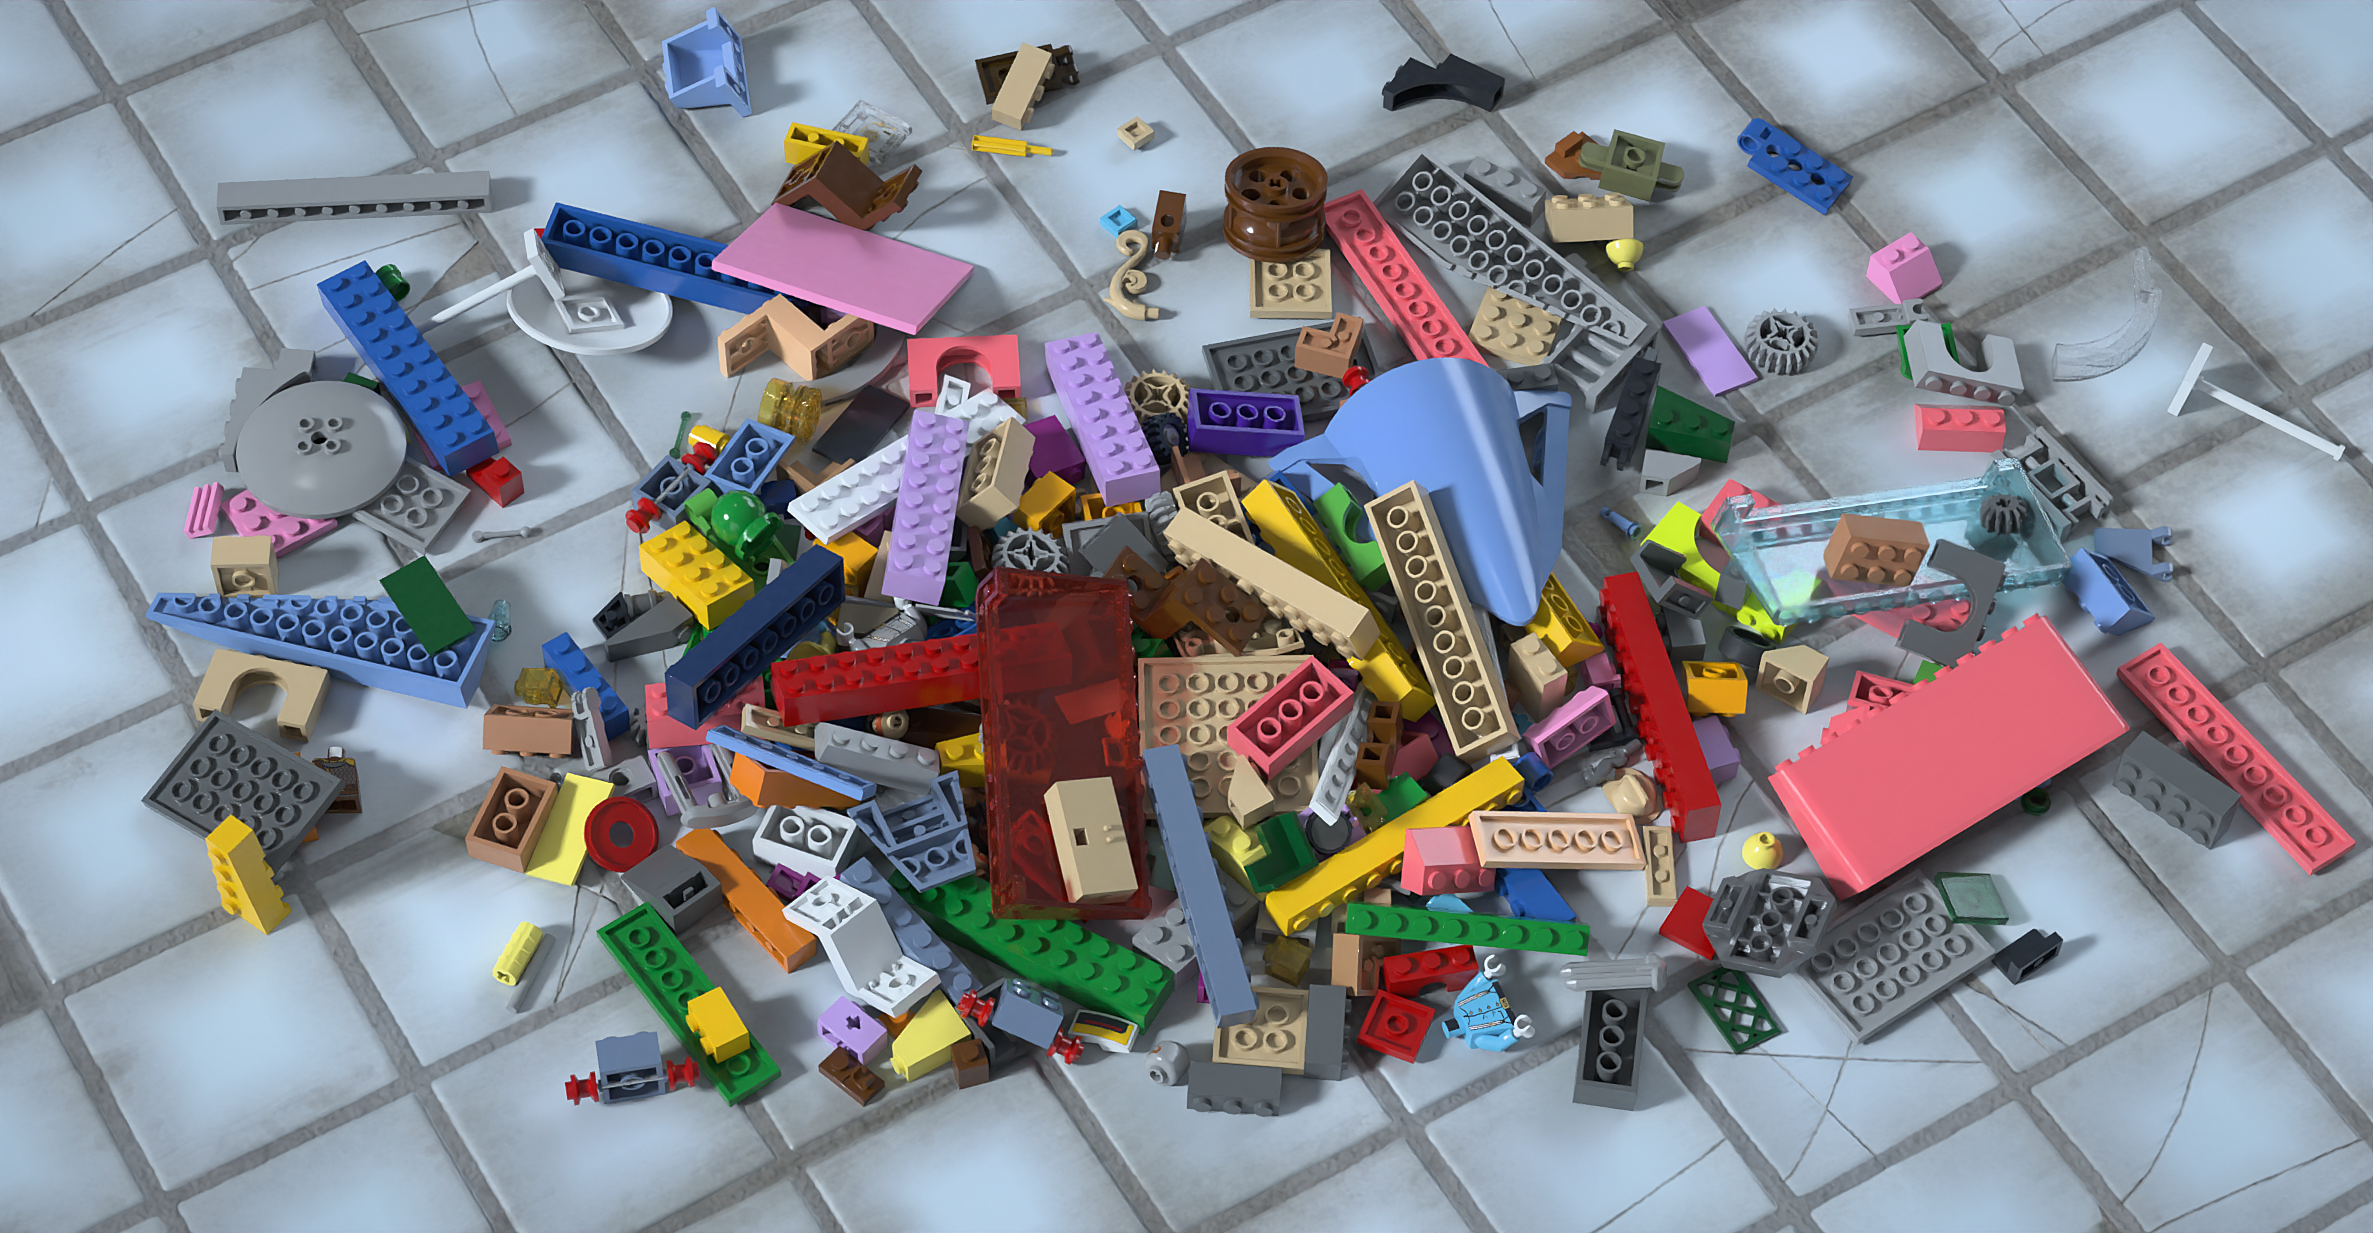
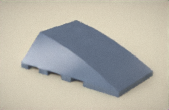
(924, 836)

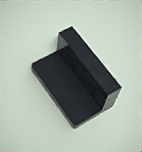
(2027, 955)

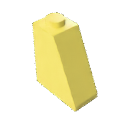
(928, 1038)

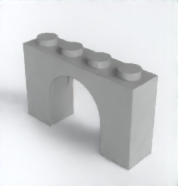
(1938, 372)

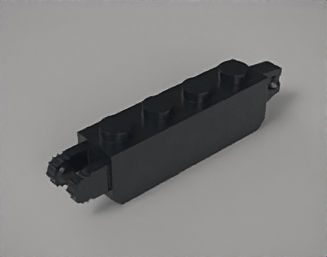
(1632, 409)

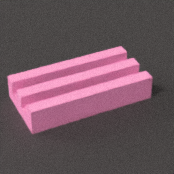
(199, 510)

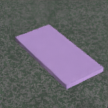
(1710, 351)

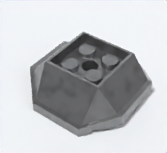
(1768, 921)

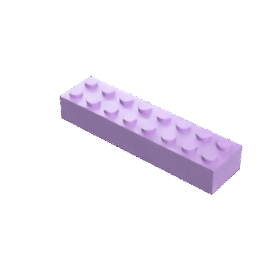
(1102, 419)
(925, 508)

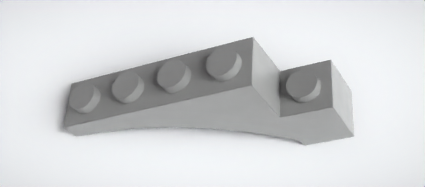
(259, 385)

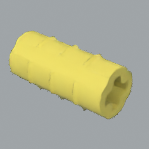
(517, 953)

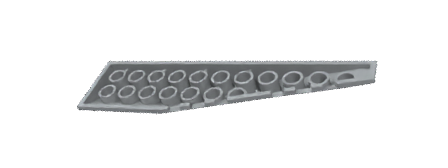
(1490, 247)

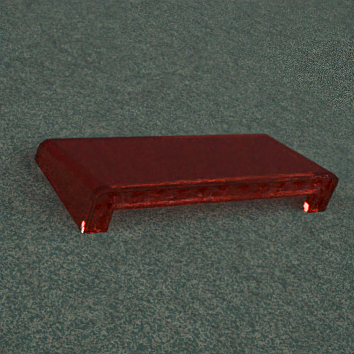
(1053, 712)

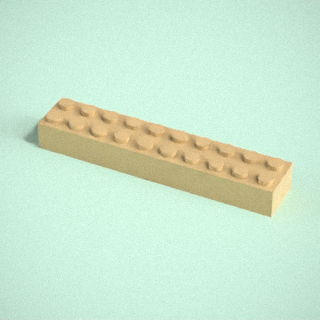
(1442, 622)

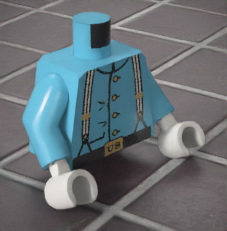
(1485, 1014)

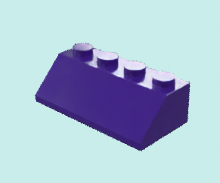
(1243, 422)

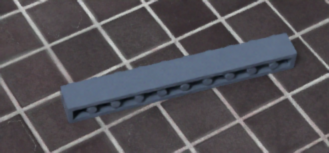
(1199, 887)

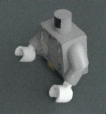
(901, 628)

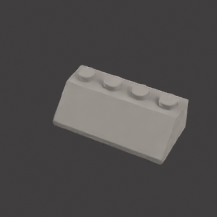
(876, 758)

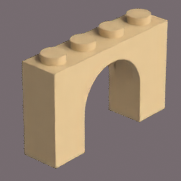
(235, 672)

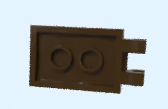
(994, 70)

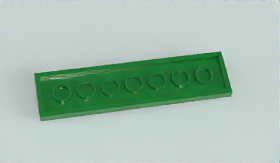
(669, 980)

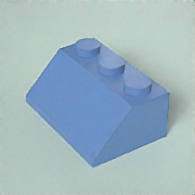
(748, 458)
(2106, 594)

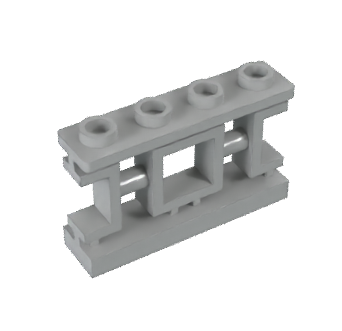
(2069, 473)

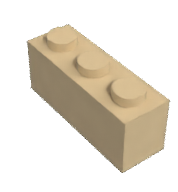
(1022, 86)

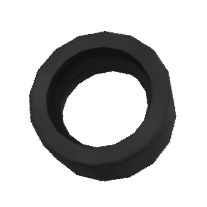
(1744, 646)

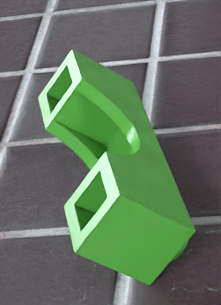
(1341, 515)

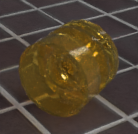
(790, 410)

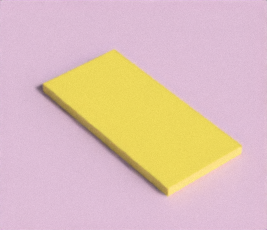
(562, 844)

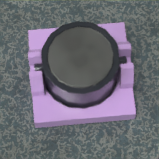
(1331, 838)

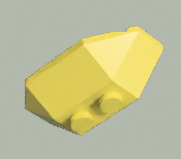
(1234, 849)

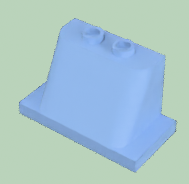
(707, 66)

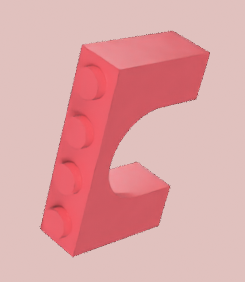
(932, 355)

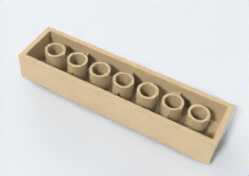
(1275, 584)

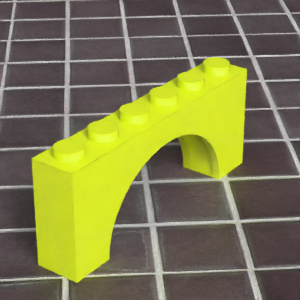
(1678, 533)

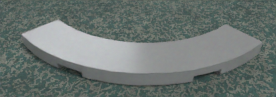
(865, 371)

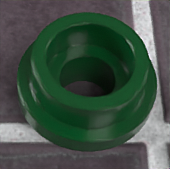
(2039, 796)

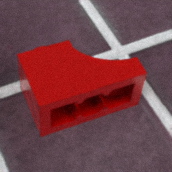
(497, 479)

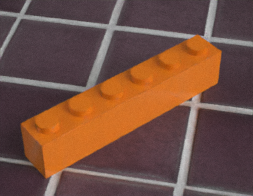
(750, 900)

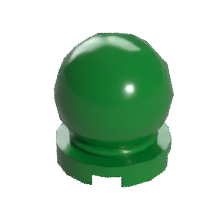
(743, 522)

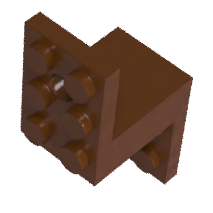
(848, 187)
(1194, 595)

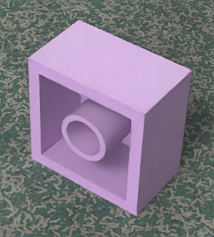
(697, 769)

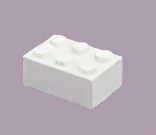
(806, 840)

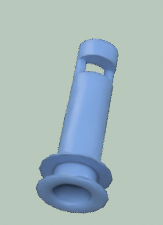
(1632, 530)

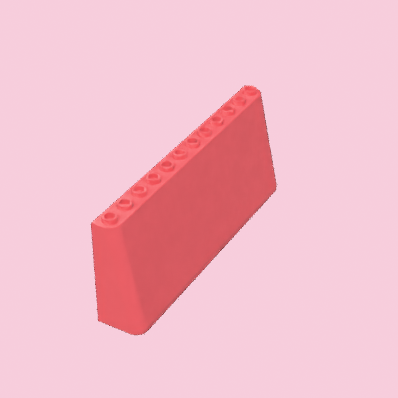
(1945, 755)

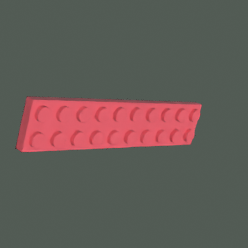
(1395, 280)
(2236, 758)

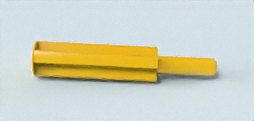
(1007, 146)

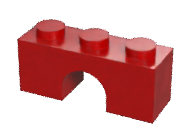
(1409, 972)

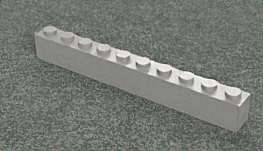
(354, 197)

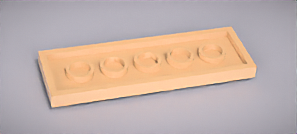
(1557, 840)

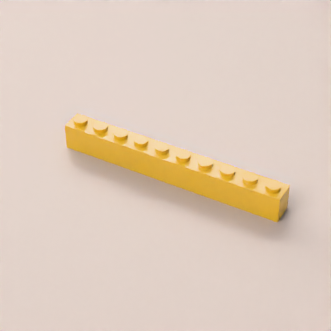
(1382, 851)

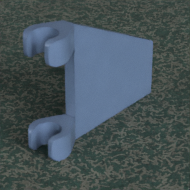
(2134, 549)

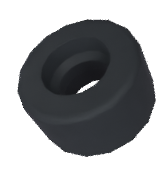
(1445, 773)

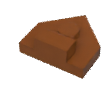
(1566, 154)

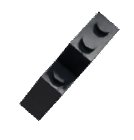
(1450, 80)

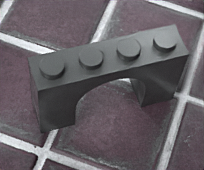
(1981, 578)

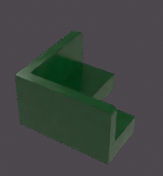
(1286, 853)

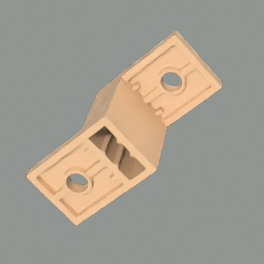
(793, 339)

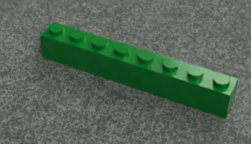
(1467, 928)

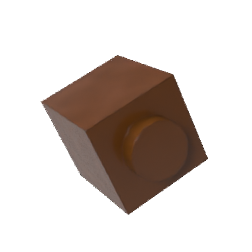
(969, 1063)

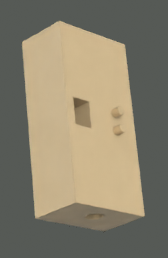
(1090, 841)

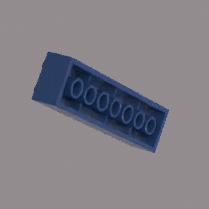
(755, 636)

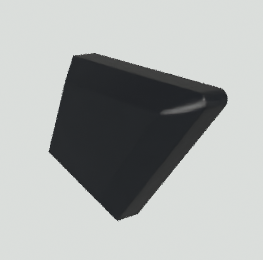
(612, 617)

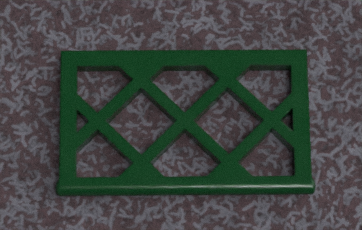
(1726, 1027)

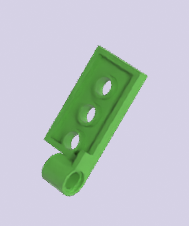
(699, 512)

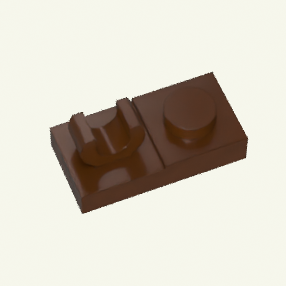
(851, 1076)

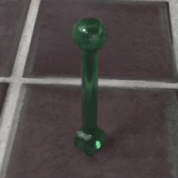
(675, 452)

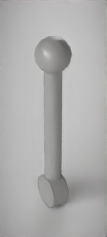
(478, 536)

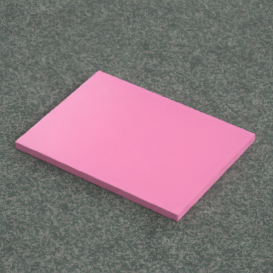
(843, 268)

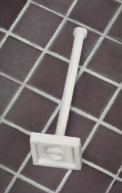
(541, 265)
(2194, 381)

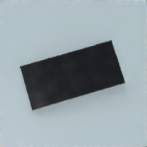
(861, 426)

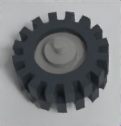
(1164, 432)

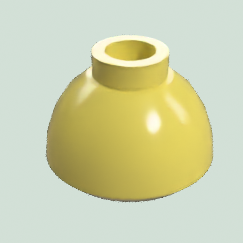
(1625, 253)
(1762, 851)

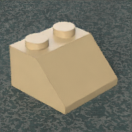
(1792, 676)

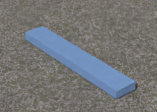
(791, 762)

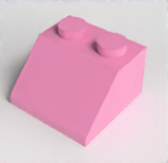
(1904, 270)

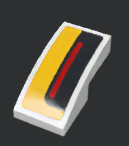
(1109, 1031)

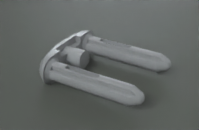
(702, 816)
(1616, 974)

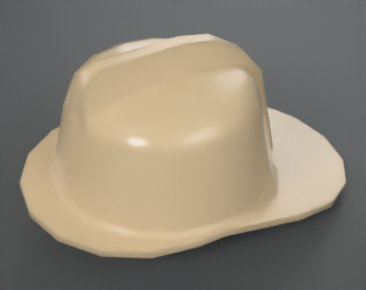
(1633, 795)

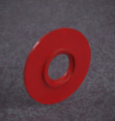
(597, 833)

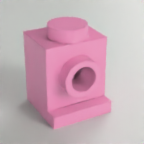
(1600, 673)

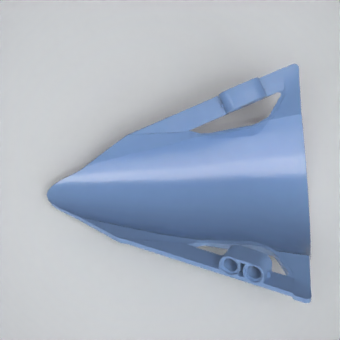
(1459, 438)

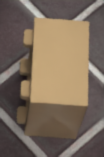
(244, 566)

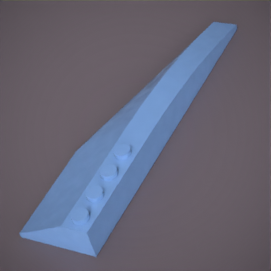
(348, 637)

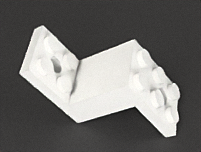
(861, 946)

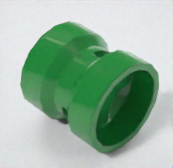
(393, 281)

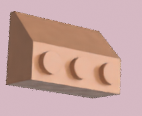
(529, 730)

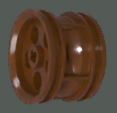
(1275, 204)

